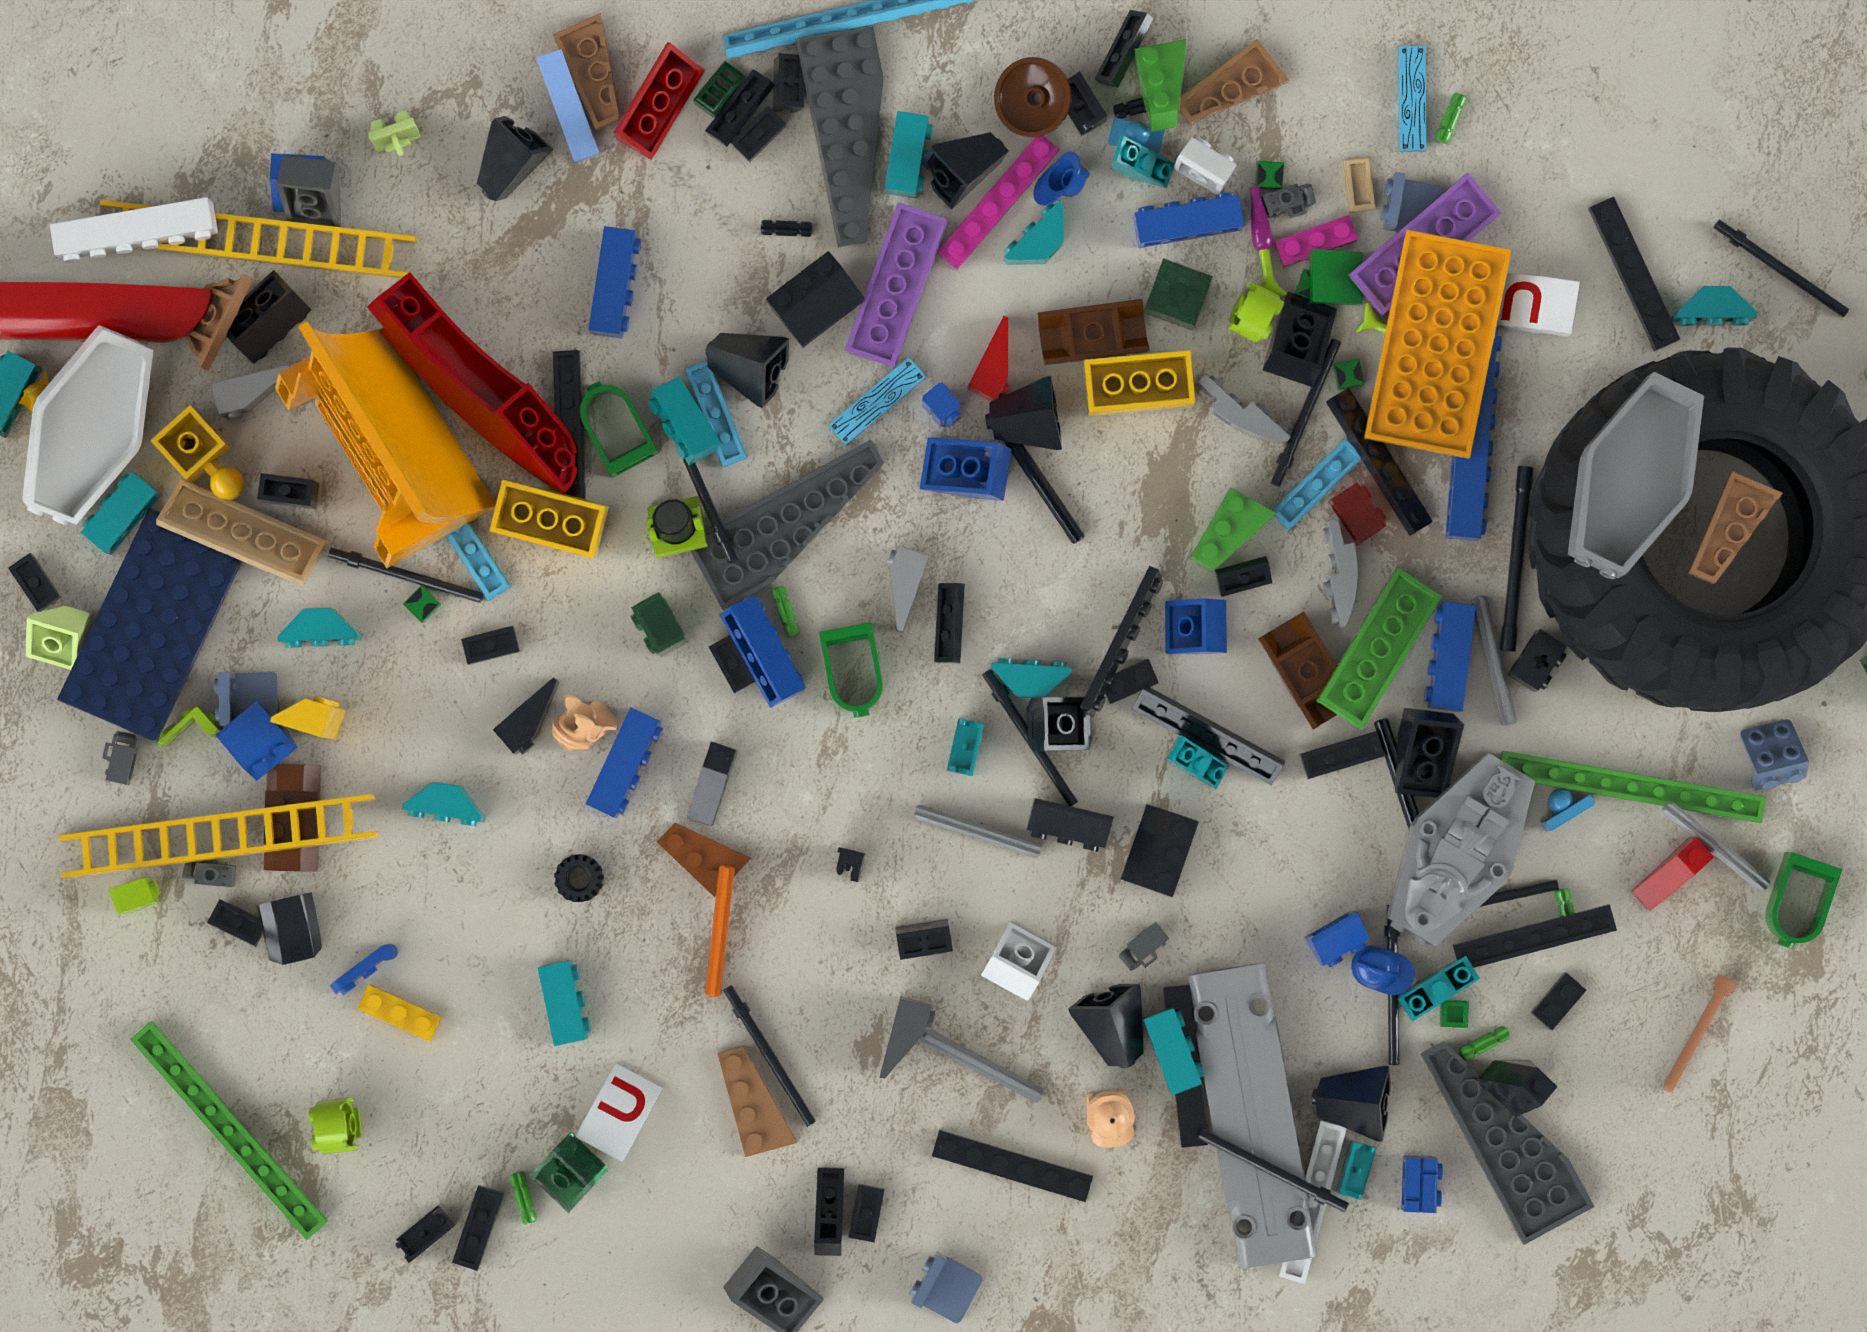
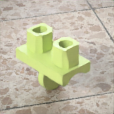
(395, 135)

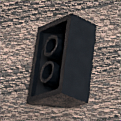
(815, 299)
(266, 317)
(1069, 824)
(1159, 850)

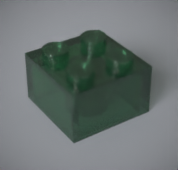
(1178, 294)
(659, 625)
(569, 1172)

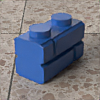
(942, 405)
(1420, 1184)

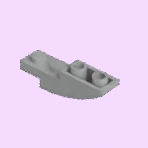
(1249, 421)
(1342, 585)

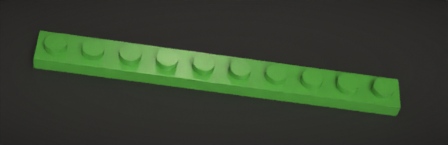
(1638, 787)
(229, 1130)

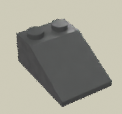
(310, 190)
(908, 1027)
(772, 1292)

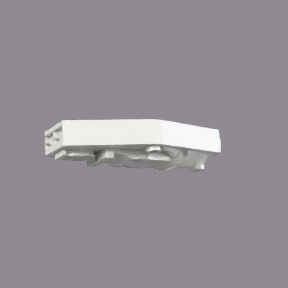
(87, 425)

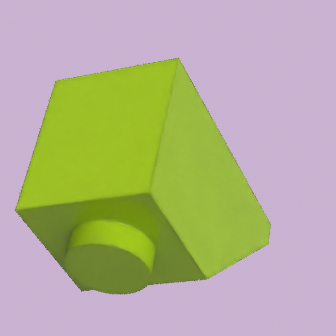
(135, 895)

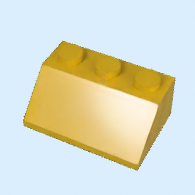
(317, 717)

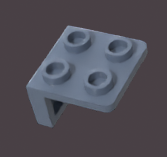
(1406, 200)
(241, 690)
(1774, 754)
(946, 1287)

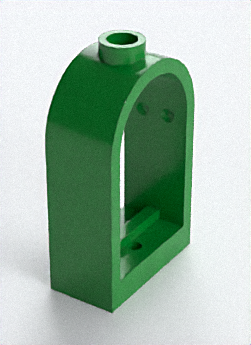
(630, 458)
(846, 635)
(1810, 867)

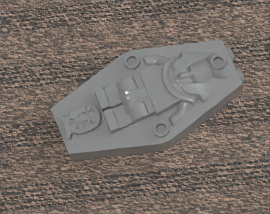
(1635, 476)
(1460, 850)

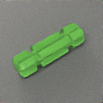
(1450, 118)
(785, 611)
(1563, 897)
(1484, 1043)
(523, 1197)

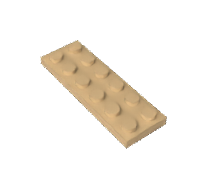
(241, 532)

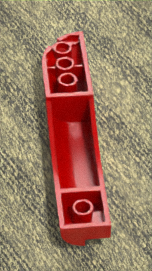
(75, 310)
(476, 385)

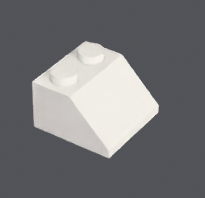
(1205, 165)
(1018, 961)

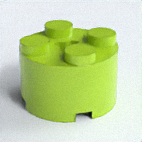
(1254, 312)
(335, 1126)

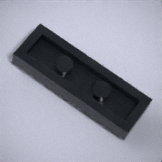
(1123, 48)
(740, 108)
(949, 623)
(1342, 755)
(478, 1227)

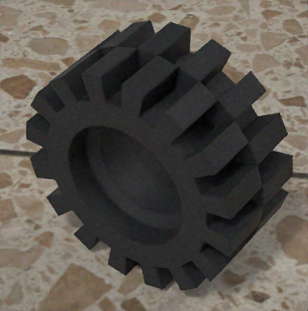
(564, 870)

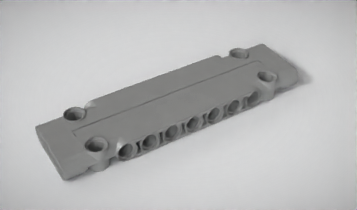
(1253, 1111)

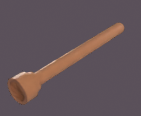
(1722, 988)

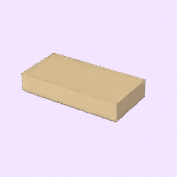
(1359, 185)

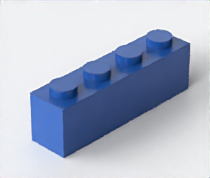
(1188, 220)
(613, 282)
(763, 651)
(1451, 656)
(624, 762)

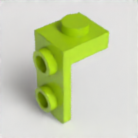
(189, 716)

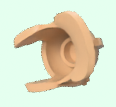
(582, 723)
(1104, 1107)

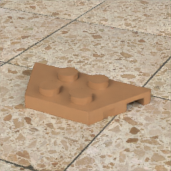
(213, 328)

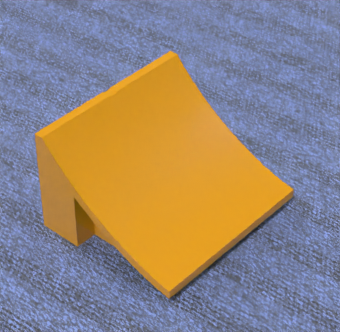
(389, 437)

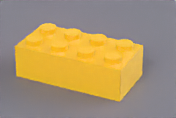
(1139, 383)
(549, 518)

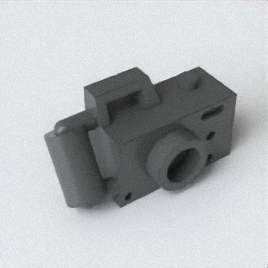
(1288, 199)
(122, 758)
(210, 873)
(1143, 946)

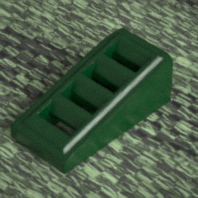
(706, 106)

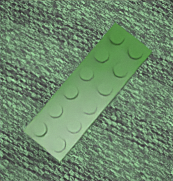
(1379, 648)

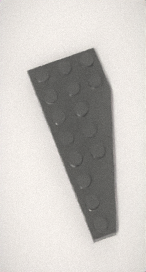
(845, 101)
(782, 525)
(1520, 1163)

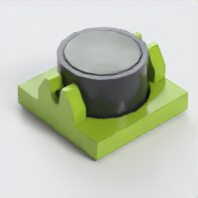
(677, 524)

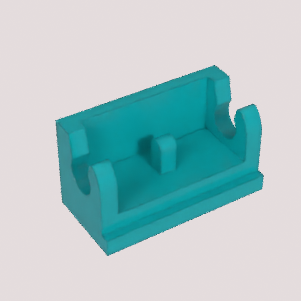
(965, 747)
(1355, 1169)

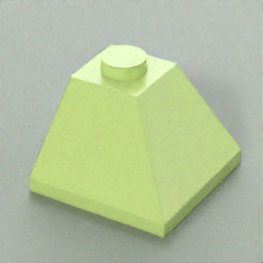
(57, 635)

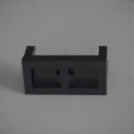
(788, 83)
(1085, 108)
(850, 858)
(923, 939)
(424, 1233)

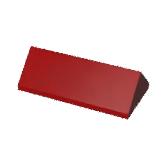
(658, 101)

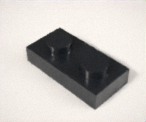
(758, 134)
(1243, 576)
(34, 582)
(490, 645)
(732, 664)
(1132, 681)
(236, 923)
(1558, 1001)
(866, 1213)

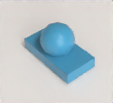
(1137, 132)
(1563, 805)

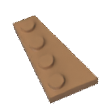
(590, 69)
(1237, 80)
(1734, 518)
(755, 1112)

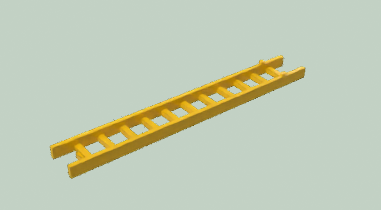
(284, 226)
(216, 832)

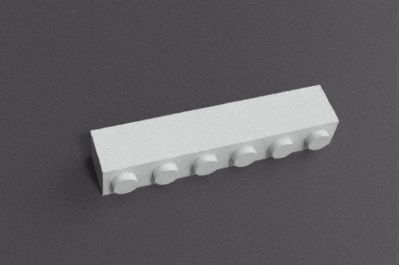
(134, 229)

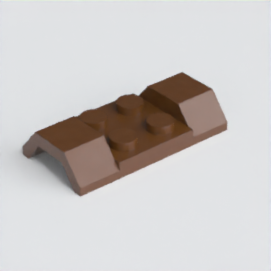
(1092, 332)
(1302, 665)
(287, 786)

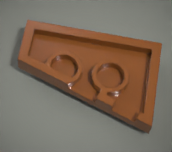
(700, 855)

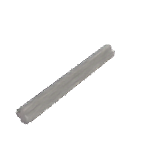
(1494, 661)
(977, 831)
(1716, 846)
(982, 1065)

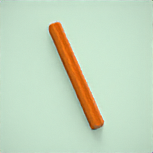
(719, 930)

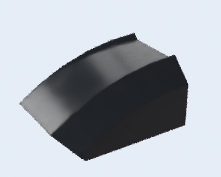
(1058, 724)
(290, 929)

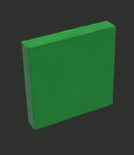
(1330, 277)

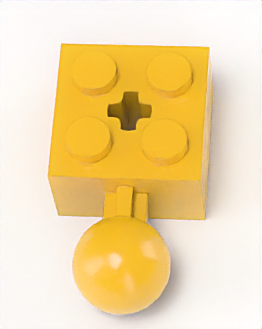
(210, 446)

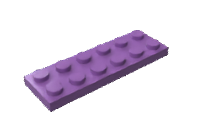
(1455, 214)
(896, 285)

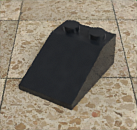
(1300, 340)
(1426, 751)

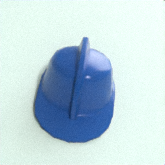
(1061, 179)
(1382, 970)

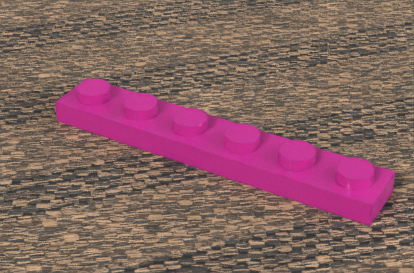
(998, 201)

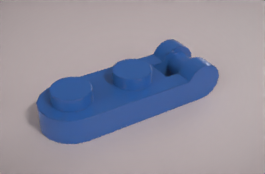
(364, 969)

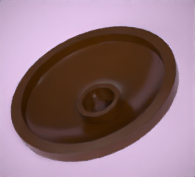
(1016, 94)

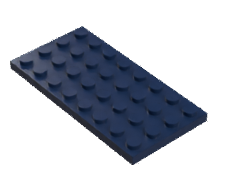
(149, 630)

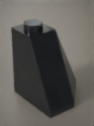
(509, 158)
(962, 165)
(749, 363)
(1027, 416)
(1113, 1023)
(1517, 1085)
(1356, 1100)

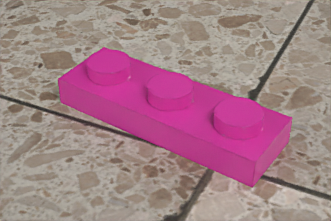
(1322, 237)

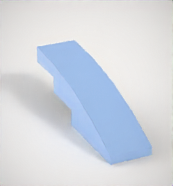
(567, 105)

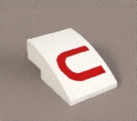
(1538, 304)
(619, 1112)

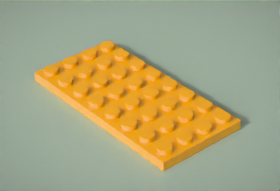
(1437, 344)

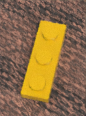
(399, 1012)

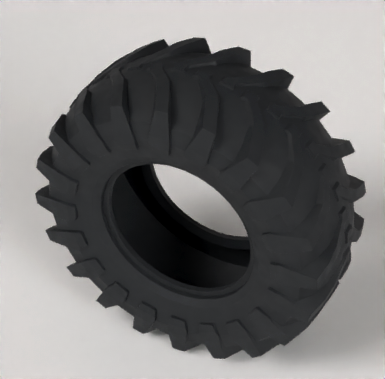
(1813, 614)

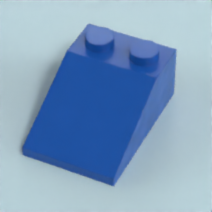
(966, 468)

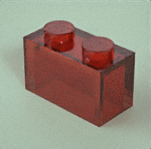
(1358, 513)

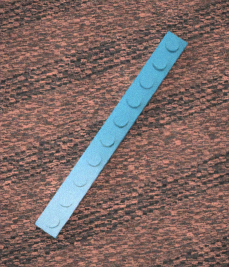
(833, 20)

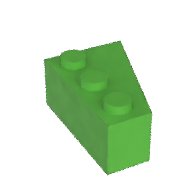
(1161, 81)
(1229, 529)

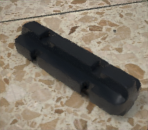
(1132, 108)
(786, 228)

